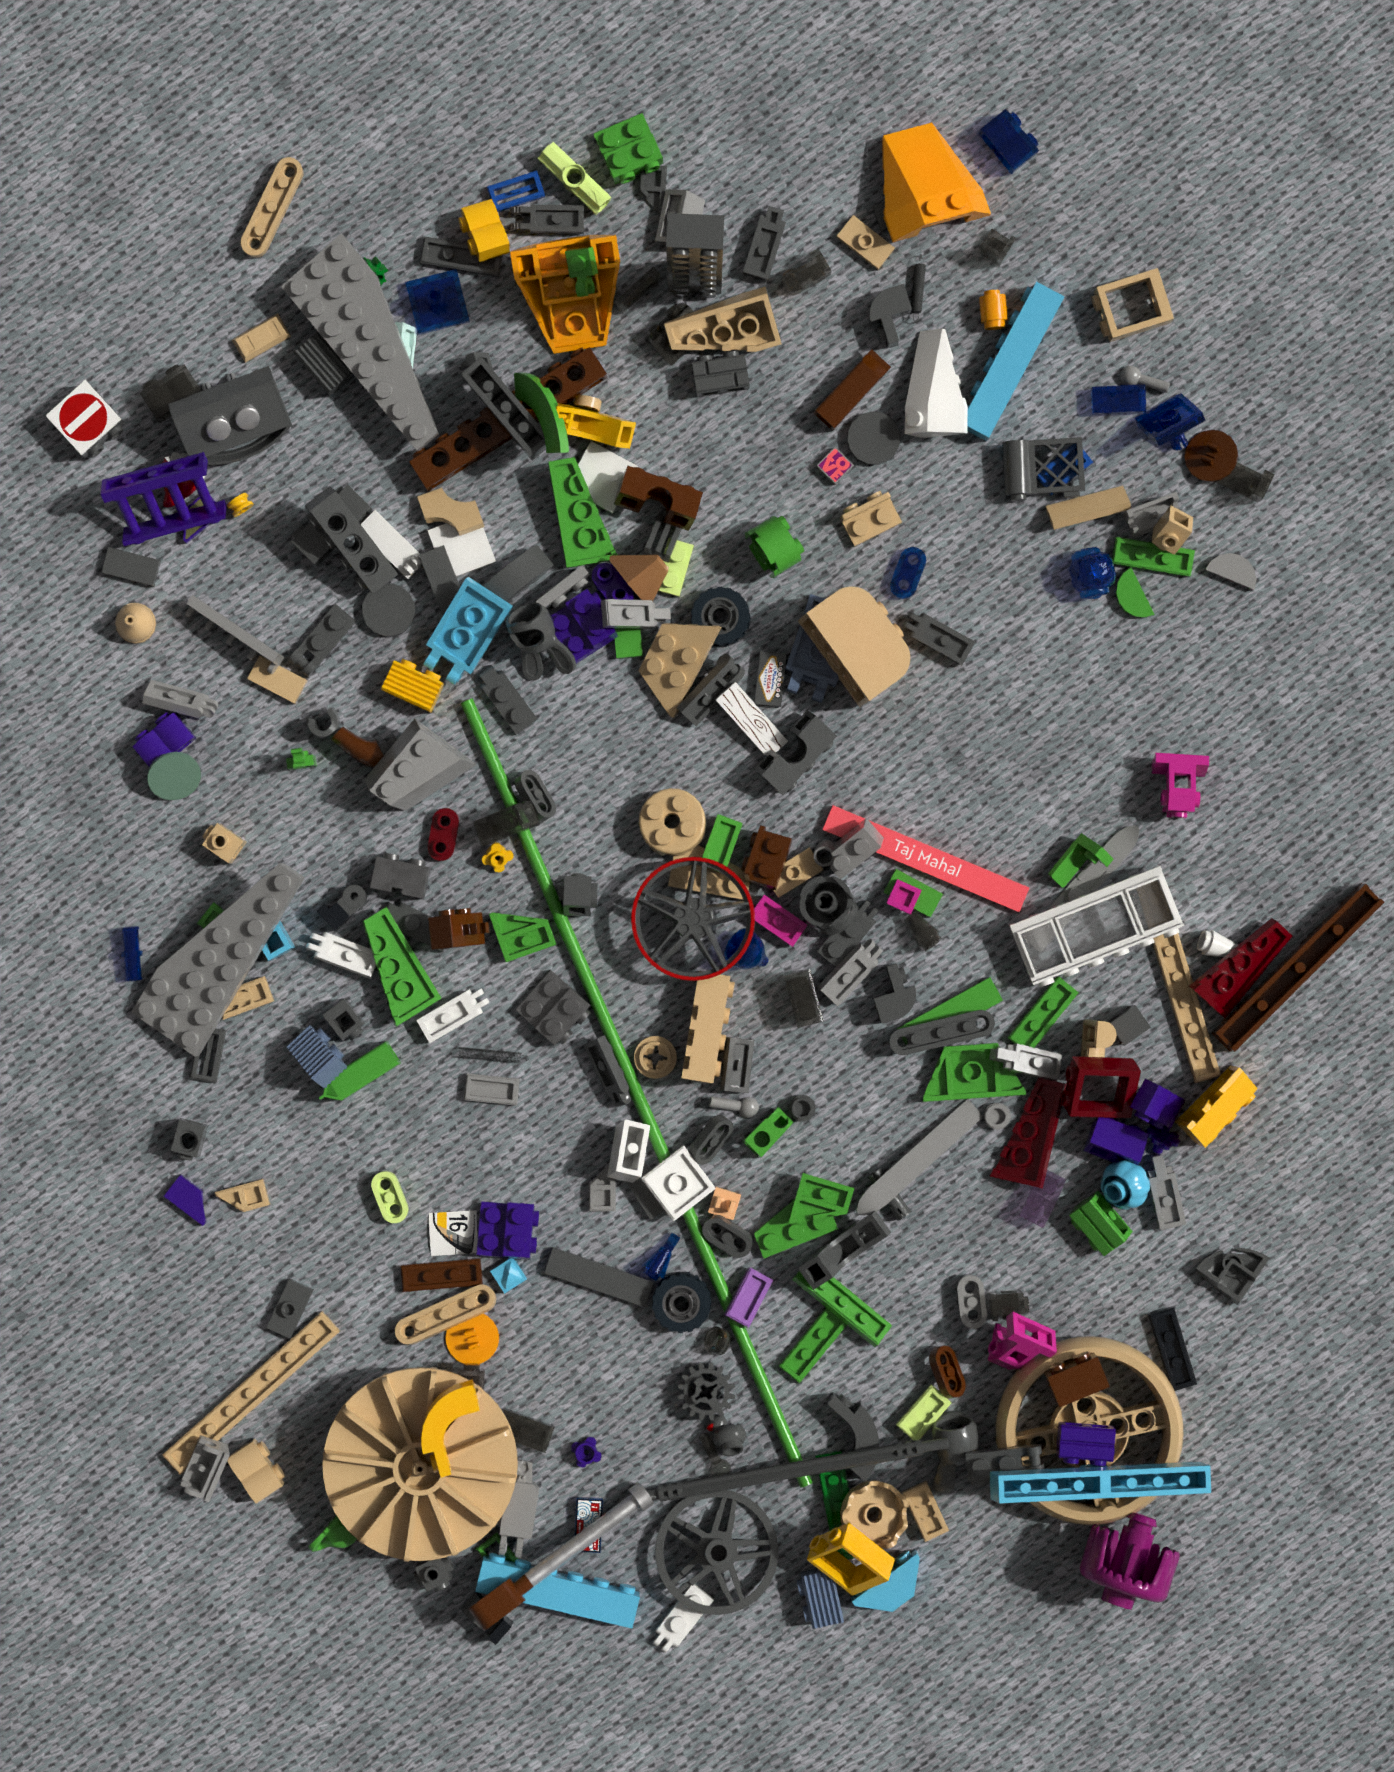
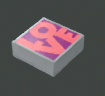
(834, 465)

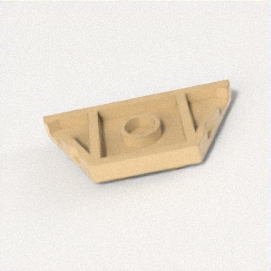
(676, 661)

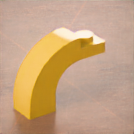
(597, 426)
(448, 1406)

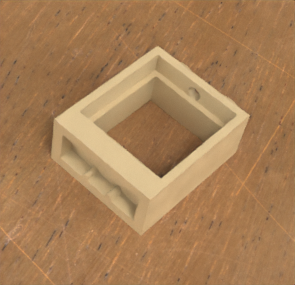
(1158, 297)

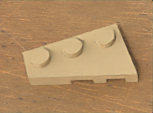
(716, 882)

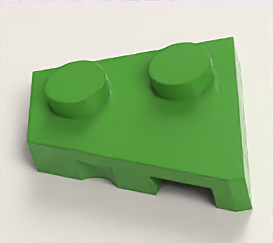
(819, 1199)

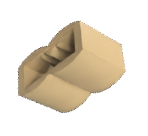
(256, 1470)

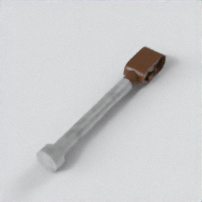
(510, 1594)

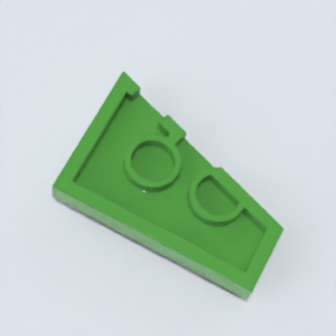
(780, 1235)

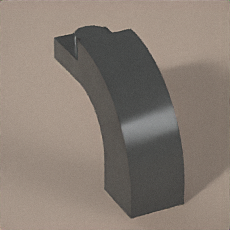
(842, 1249)

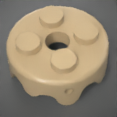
(679, 839)
(892, 1512)

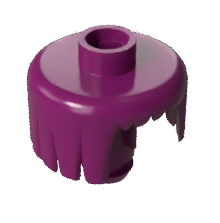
(1129, 1565)

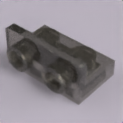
(658, 337)

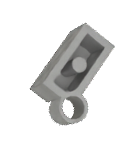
(850, 849)

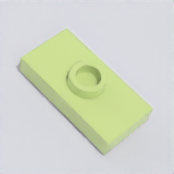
(923, 1413)

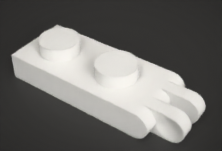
(343, 954)
(451, 1015)
(681, 1619)

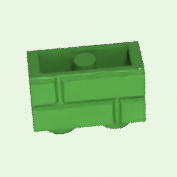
(1100, 1223)

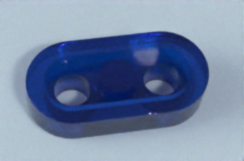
(908, 572)

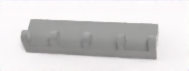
(236, 632)

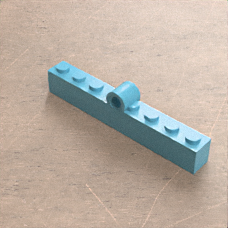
(1100, 1482)

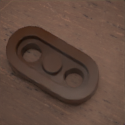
(947, 1372)

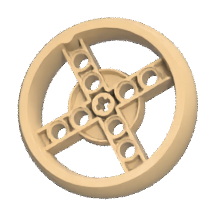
(1162, 1414)

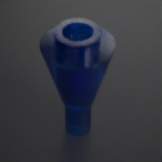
(658, 1262)

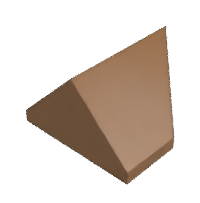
(641, 573)

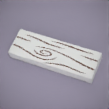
(751, 719)

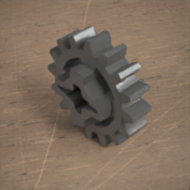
(713, 1402)

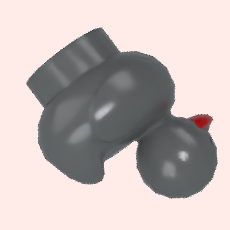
(726, 1437)

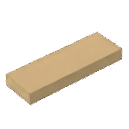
(1088, 507)

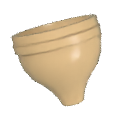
(135, 623)

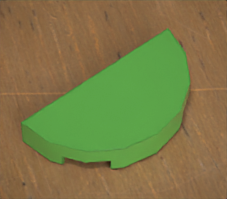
(1131, 596)

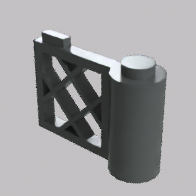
(1021, 472)

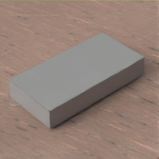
(491, 1089)

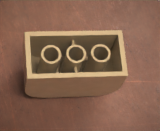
(858, 642)

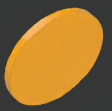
(473, 1340)

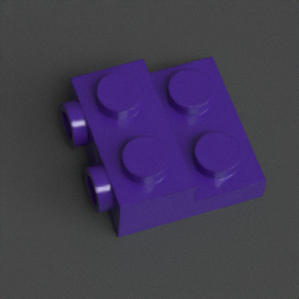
(581, 625)
(507, 1230)

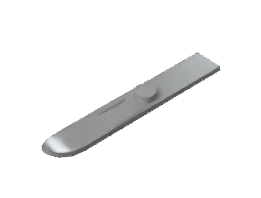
(1095, 874)
(919, 1158)

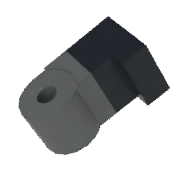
(353, 899)
(494, 1632)

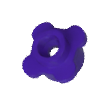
(583, 1459)

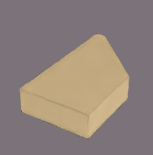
(246, 1196)

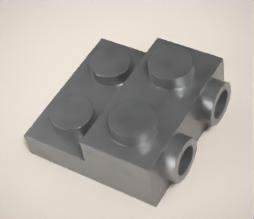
(554, 1008)

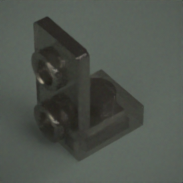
(1248, 482)

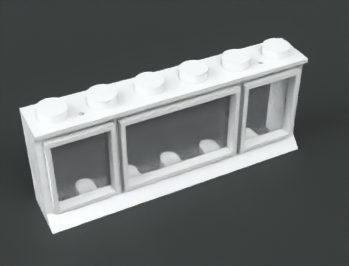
(1096, 926)

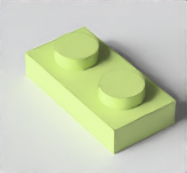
(677, 569)

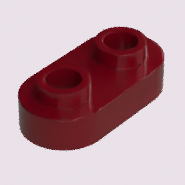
(443, 834)

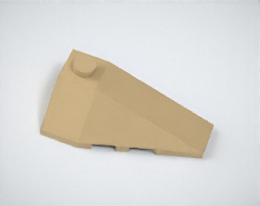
(729, 325)

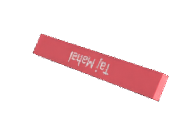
(934, 862)

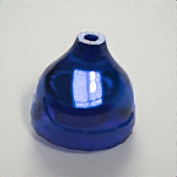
(754, 955)

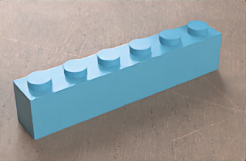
(1012, 359)
(565, 1592)

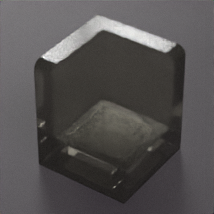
(996, 247)

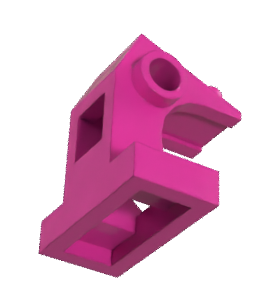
(1180, 801)
(1014, 1348)

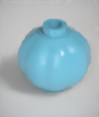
(1125, 1184)

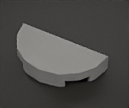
(1234, 569)

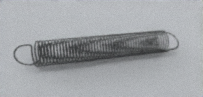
(484, 1050)

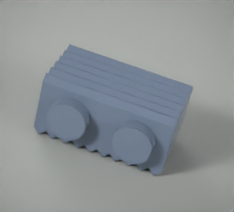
(317, 1056)
(822, 1599)

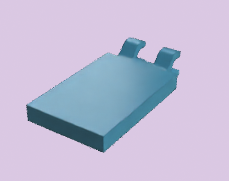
(467, 629)

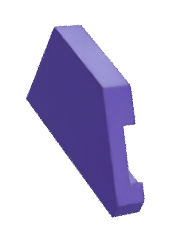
(187, 1198)

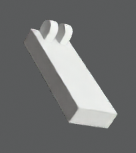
(392, 544)

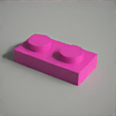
(779, 920)

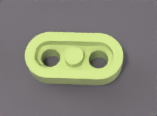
(387, 1197)

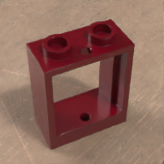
(1101, 1066)

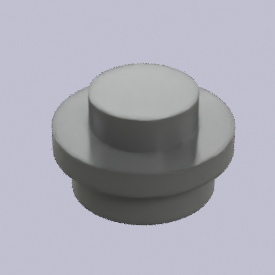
(802, 1108)

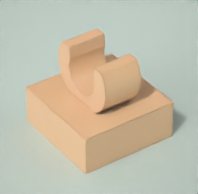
(724, 1203)

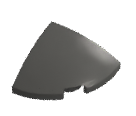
(1232, 1272)

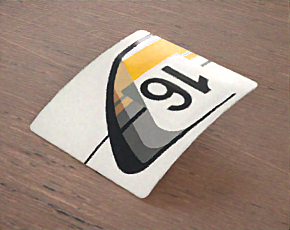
(453, 1233)

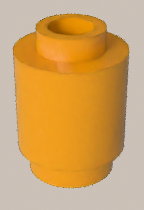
(993, 310)

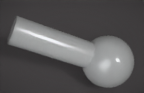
(1132, 376)
(747, 1107)

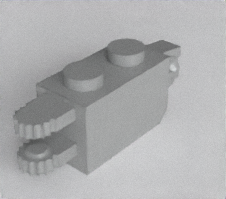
(521, 1510)

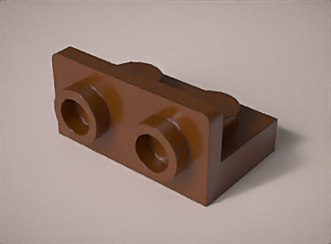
(766, 858)

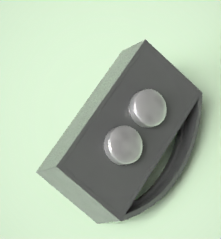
(232, 416)

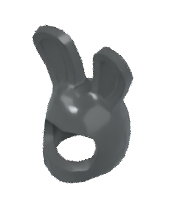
(534, 633)
(960, 1442)

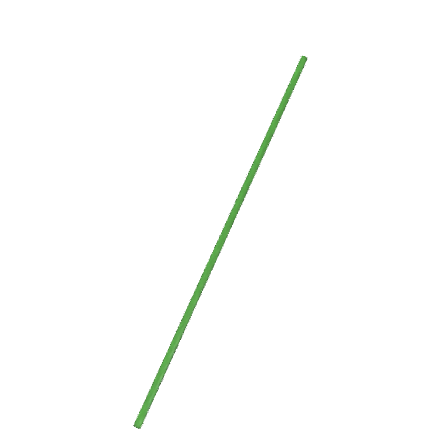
(634, 1086)

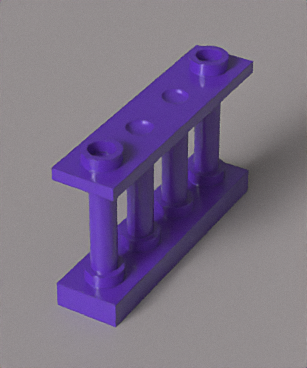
(156, 477)

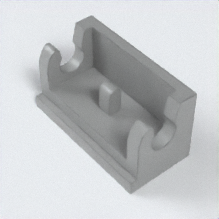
(1145, 516)
(205, 1468)

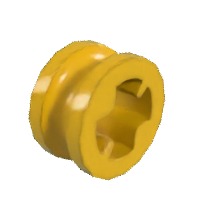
(240, 504)

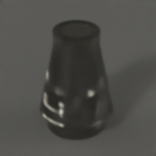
(922, 931)

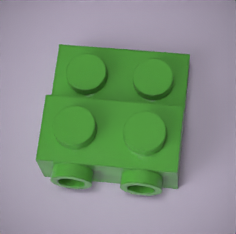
(629, 149)

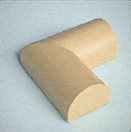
(1096, 1037)

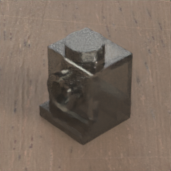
(1006, 1302)

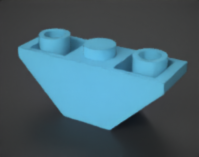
(897, 1590)

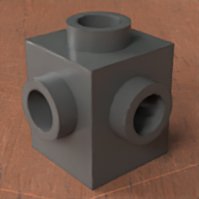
(442, 1566)

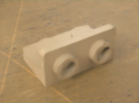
(870, 518)

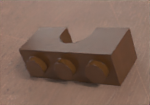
(679, 500)

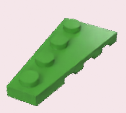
(579, 522)

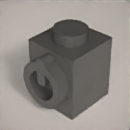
(578, 895)

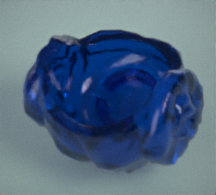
(1092, 572)

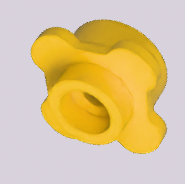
(494, 850)

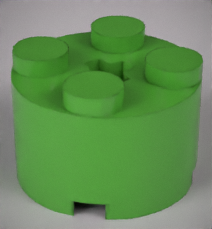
(774, 545)

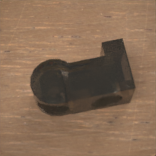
(798, 280)

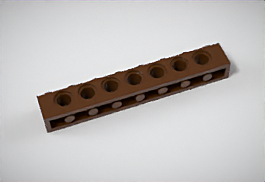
(432, 476)

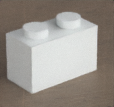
(628, 1151)

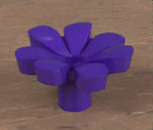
(1162, 1138)

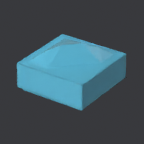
(508, 1274)

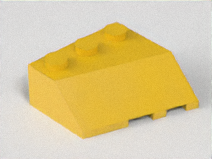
(1217, 1106)

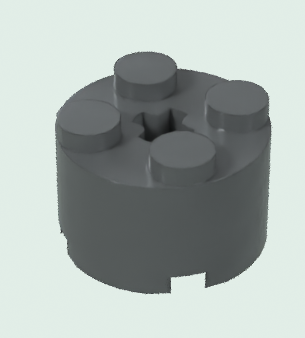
(824, 919)

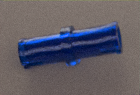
(131, 953)

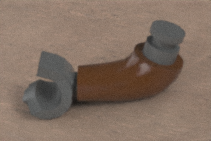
(363, 751)

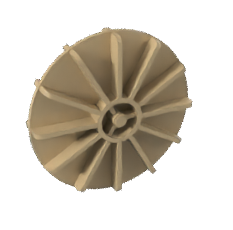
(387, 1485)

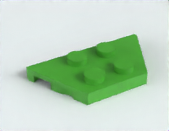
(969, 1074)

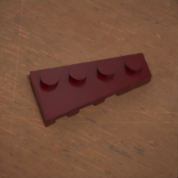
(1237, 971)
(1031, 1144)

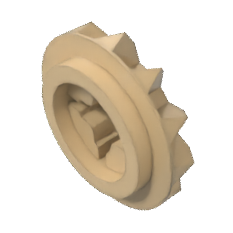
(663, 1066)

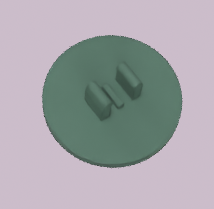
(174, 776)

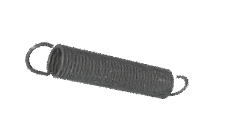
(918, 288)

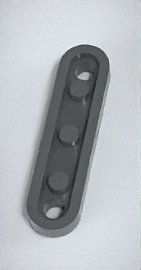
(941, 1032)

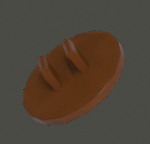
(1211, 455)

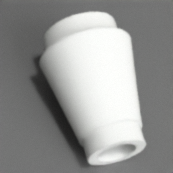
(1214, 944)

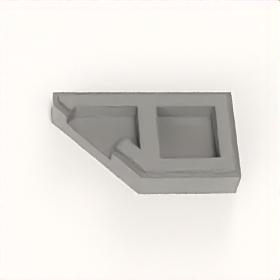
(602, 1192)

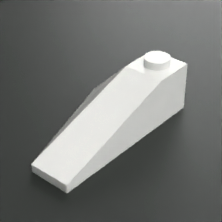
(934, 396)

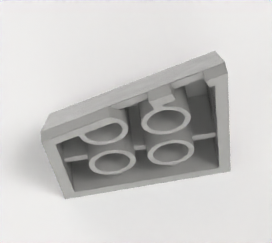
(416, 767)

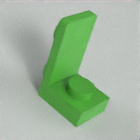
(1076, 855)

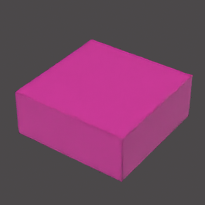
(903, 896)

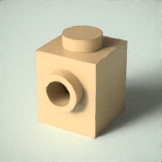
(1172, 530)
(223, 842)

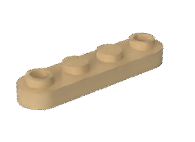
(272, 207)
(445, 1314)

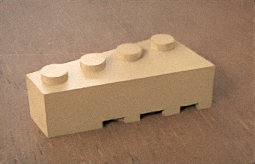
(706, 1028)

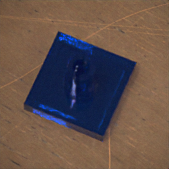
(437, 302)
(1170, 421)

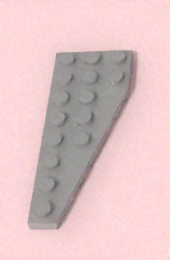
(353, 316)
(204, 975)

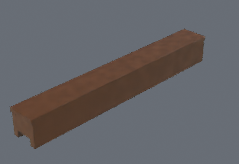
(1297, 967)

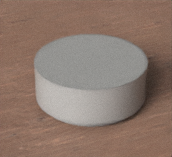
(996, 1116)

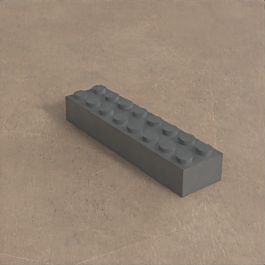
(694, 254)

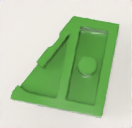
(521, 934)

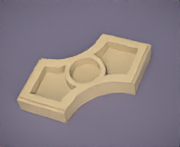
(441, 508)

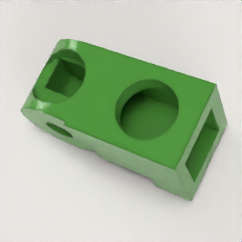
(767, 1132)

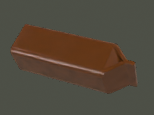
(852, 390)

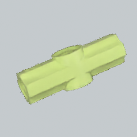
(586, 190)

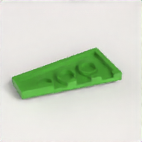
(400, 972)

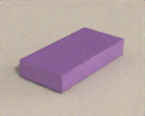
(748, 1297)

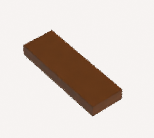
(441, 1274)

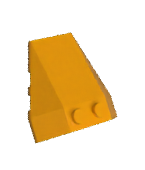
(926, 183)
(551, 294)

